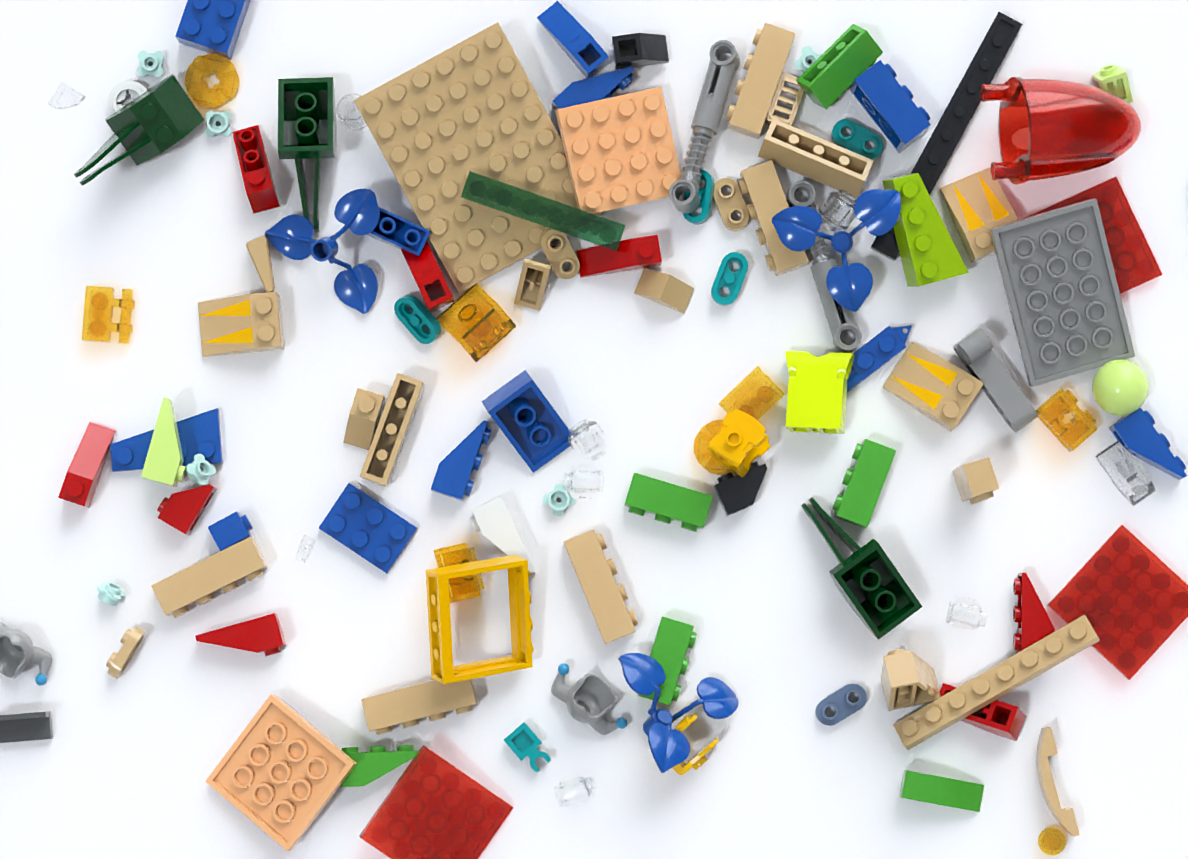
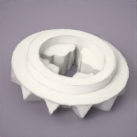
(120, 92)

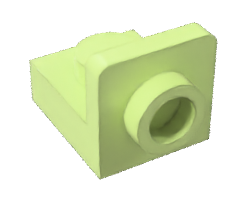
(1114, 80)

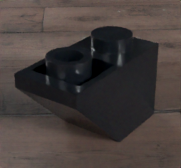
(639, 50)
(739, 492)

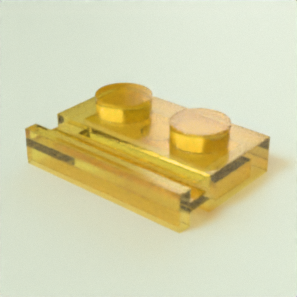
(753, 395)

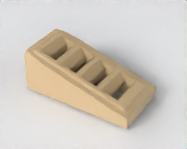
(792, 113)
(261, 257)

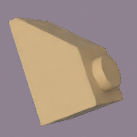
(363, 418)

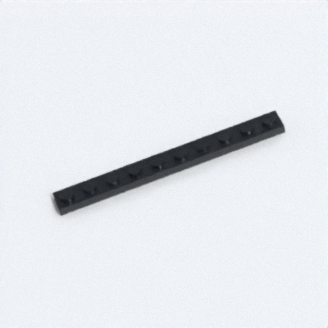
(958, 114)

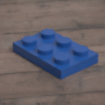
(368, 528)

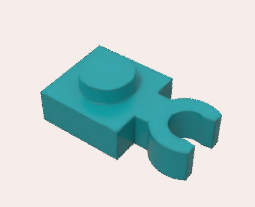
(525, 743)

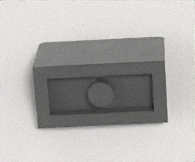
(26, 727)

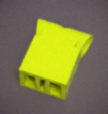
(817, 391)

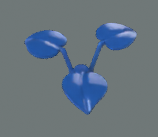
(359, 212)
(846, 284)
(667, 745)

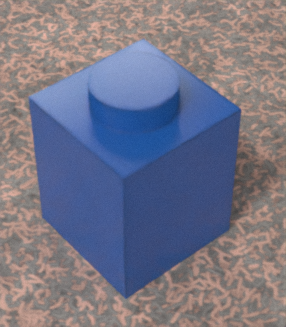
(230, 530)

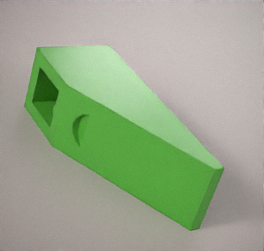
(375, 763)

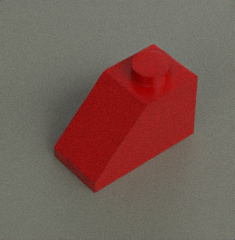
(185, 507)

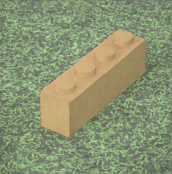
(761, 80)
(815, 158)
(767, 200)
(392, 430)
(209, 576)
(599, 586)
(417, 702)

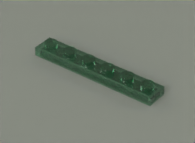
(542, 211)

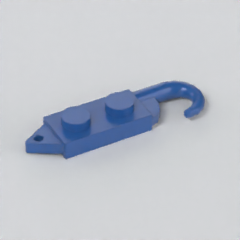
(876, 354)

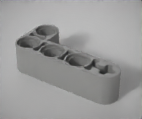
(1000, 388)

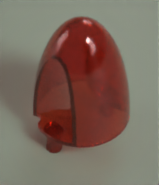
(1058, 128)

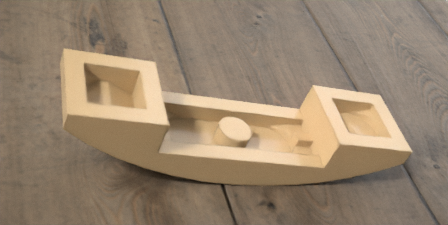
(1045, 748)

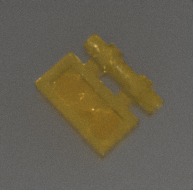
(99, 313)

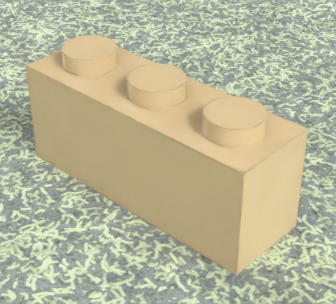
(976, 481)

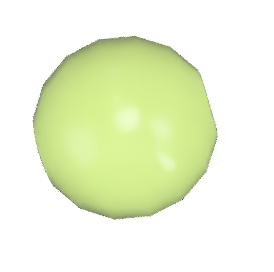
(1120, 387)

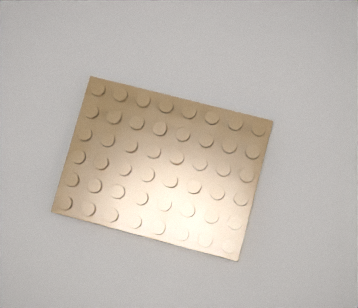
(460, 116)

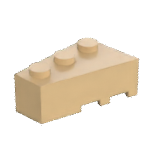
(907, 680)

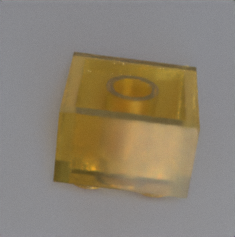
(476, 322)
(462, 587)

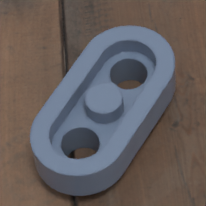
(841, 704)

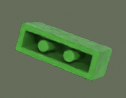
(839, 66)
(863, 483)
(668, 502)
(670, 651)

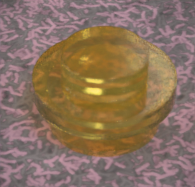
(1051, 841)

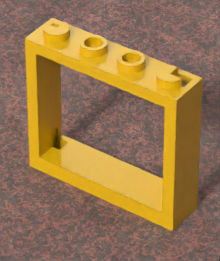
(440, 621)

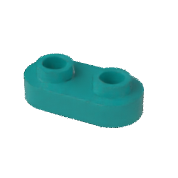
(857, 139)
(706, 199)
(728, 279)
(418, 319)

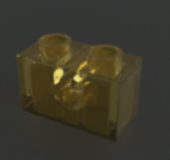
(1068, 434)

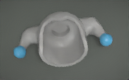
(18, 653)
(587, 700)

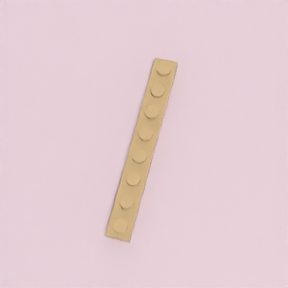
(996, 682)

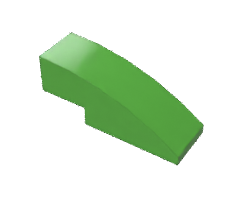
(941, 790)

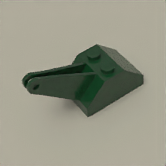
(147, 126)
(307, 129)
(867, 579)

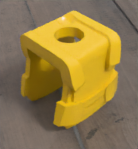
(739, 442)
(699, 758)

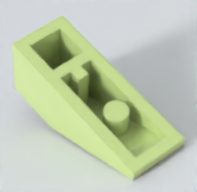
(165, 454)

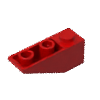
(255, 169)
(429, 278)
(1030, 614)

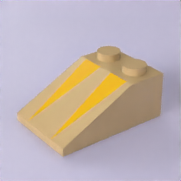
(975, 207)
(241, 324)
(933, 386)

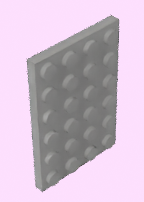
(1062, 292)

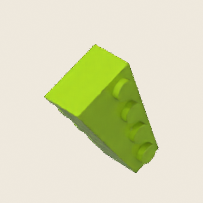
(921, 235)

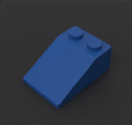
(528, 421)

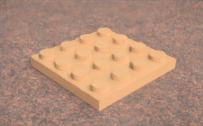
(619, 150)
(281, 772)

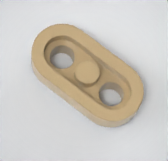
(732, 203)
(559, 254)
(118, 662)

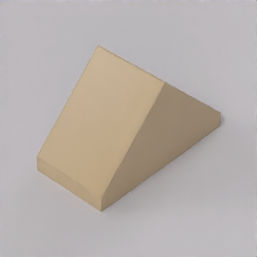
(532, 284)
(664, 290)

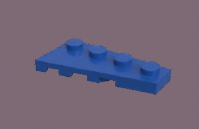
(197, 436)

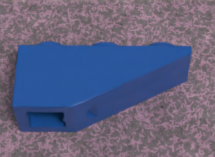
(574, 40)
(594, 88)
(400, 233)
(1142, 440)
(457, 467)

